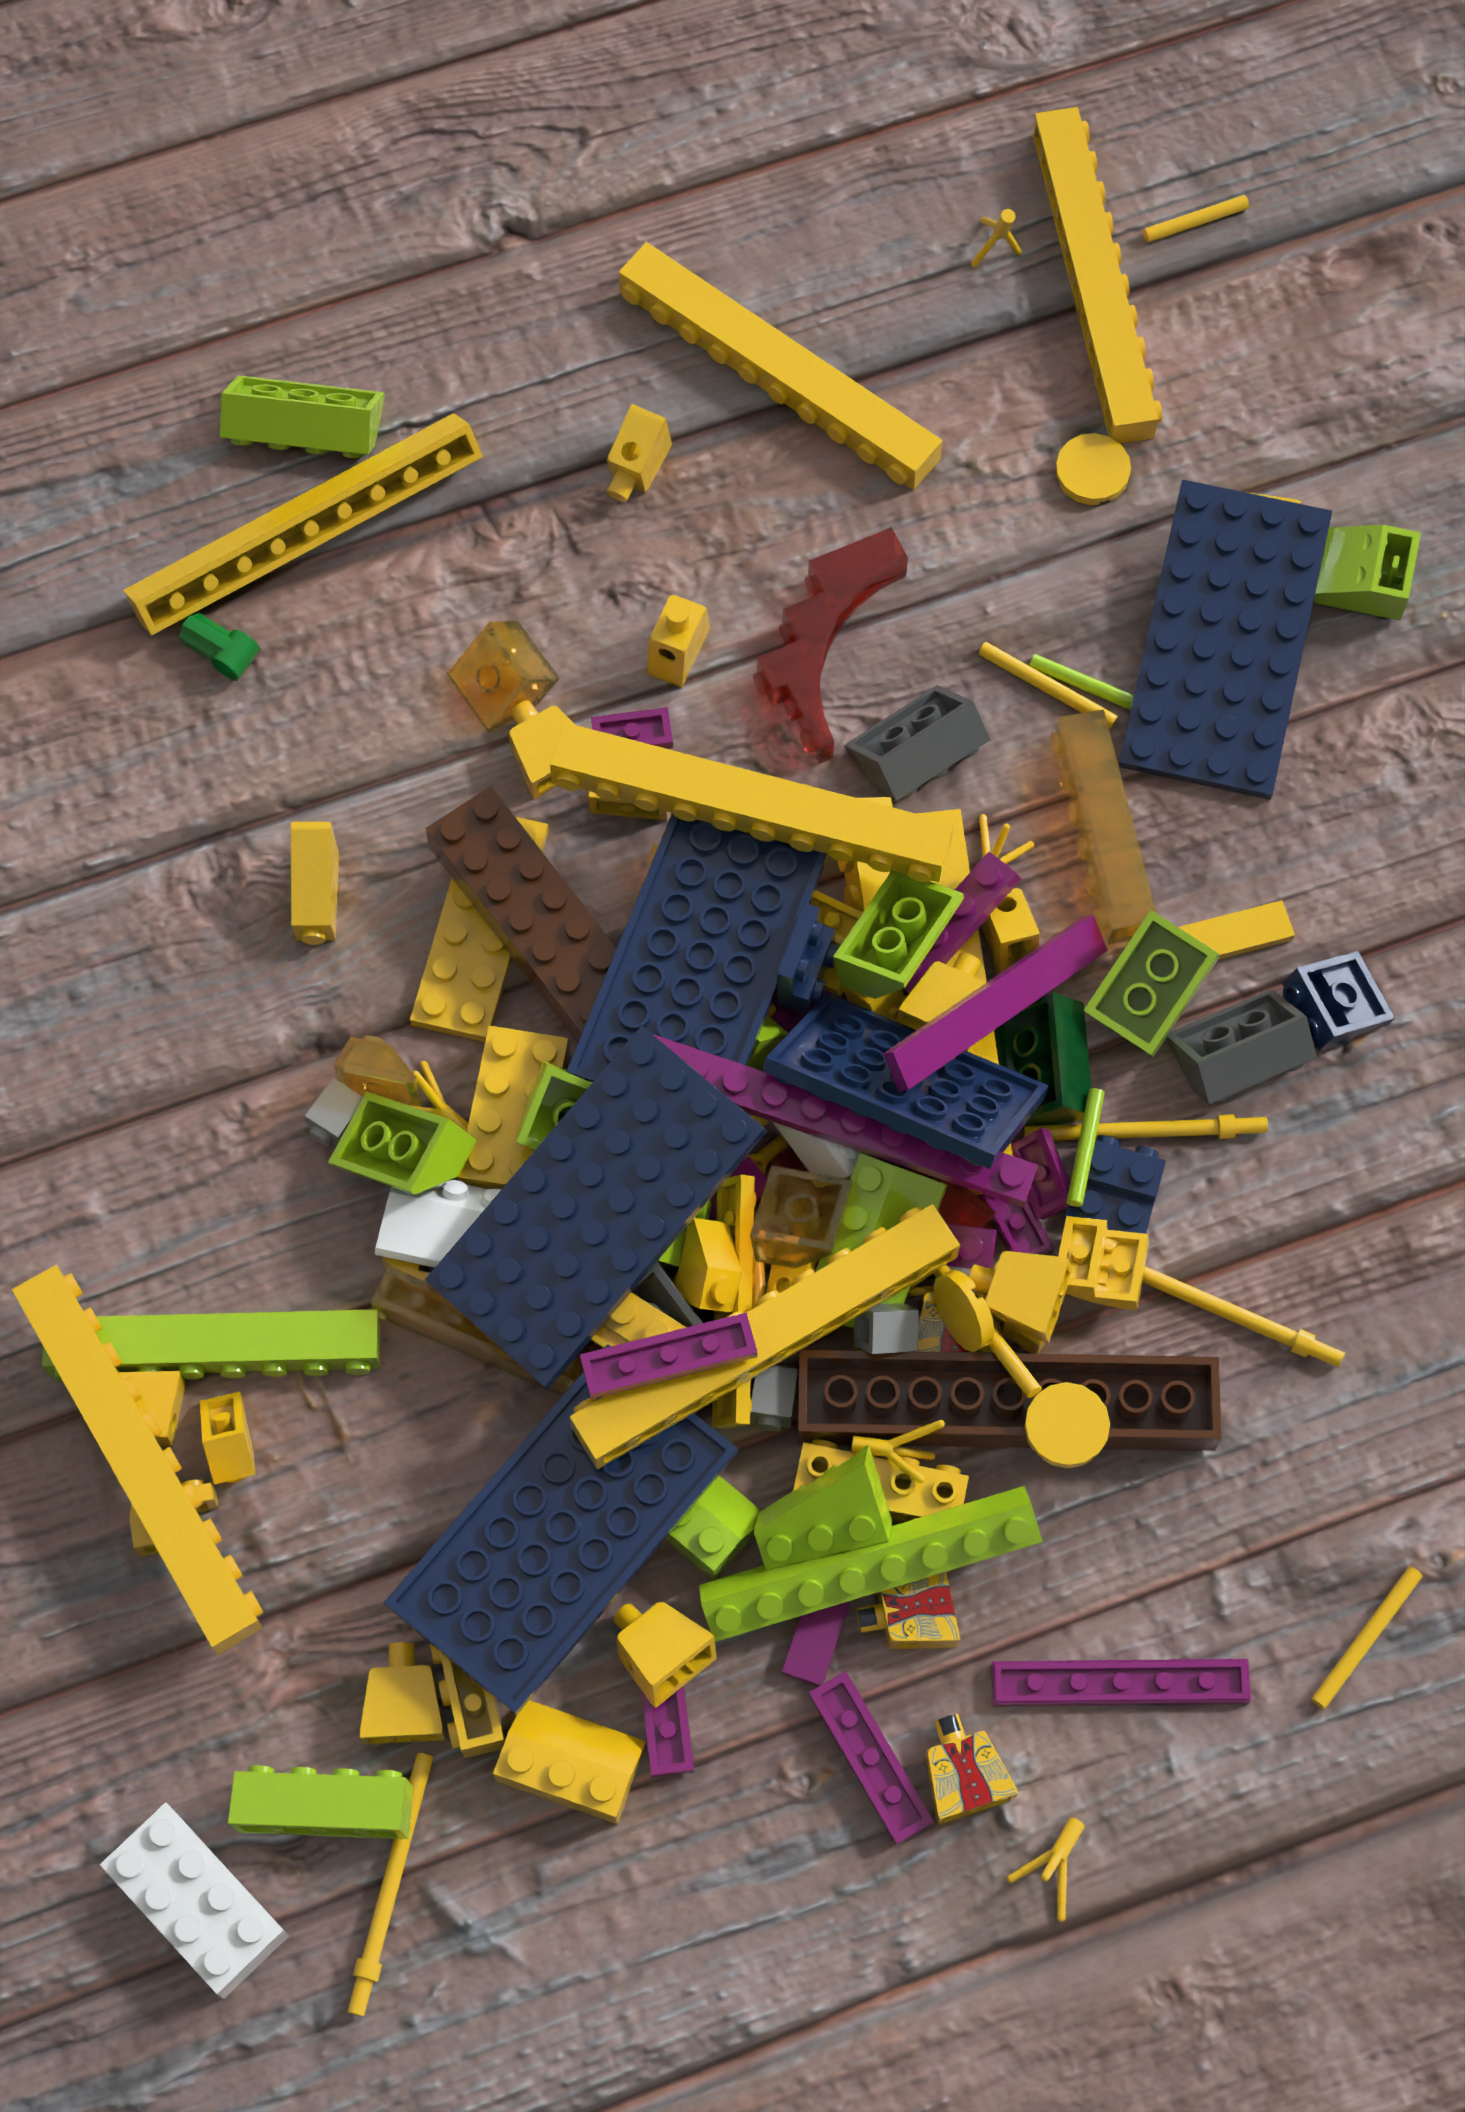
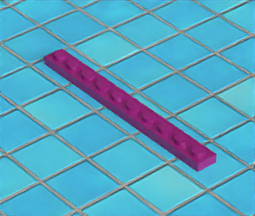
(800, 1110)

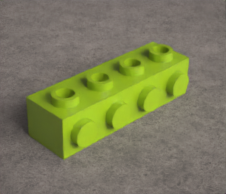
(321, 1803)

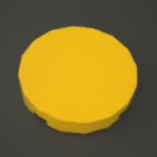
(1093, 469)
(961, 1312)
(1067, 1425)

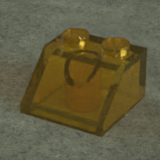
(500, 672)
(798, 1217)

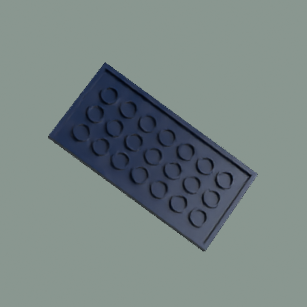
(1226, 639)
(701, 945)
(595, 1206)
(552, 1547)

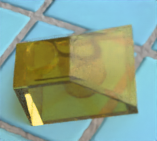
(376, 1068)

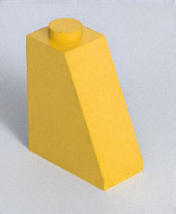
(314, 882)

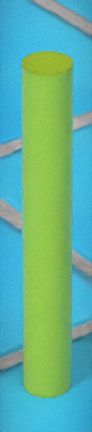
(1082, 681)
(1085, 1147)

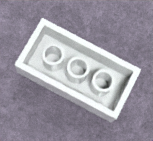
(194, 1900)

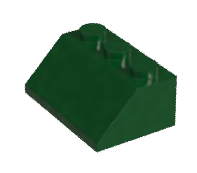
(1050, 1046)

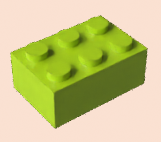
(1152, 983)

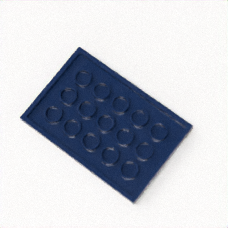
(960, 1108)

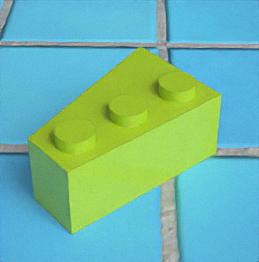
(827, 1516)

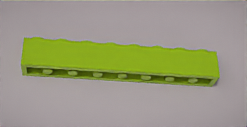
(243, 1343)
(912, 1553)

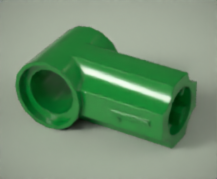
(227, 651)

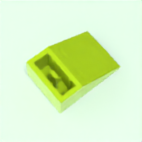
(1368, 569)

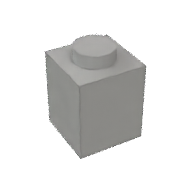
(332, 1113)
(888, 1329)
(774, 1398)

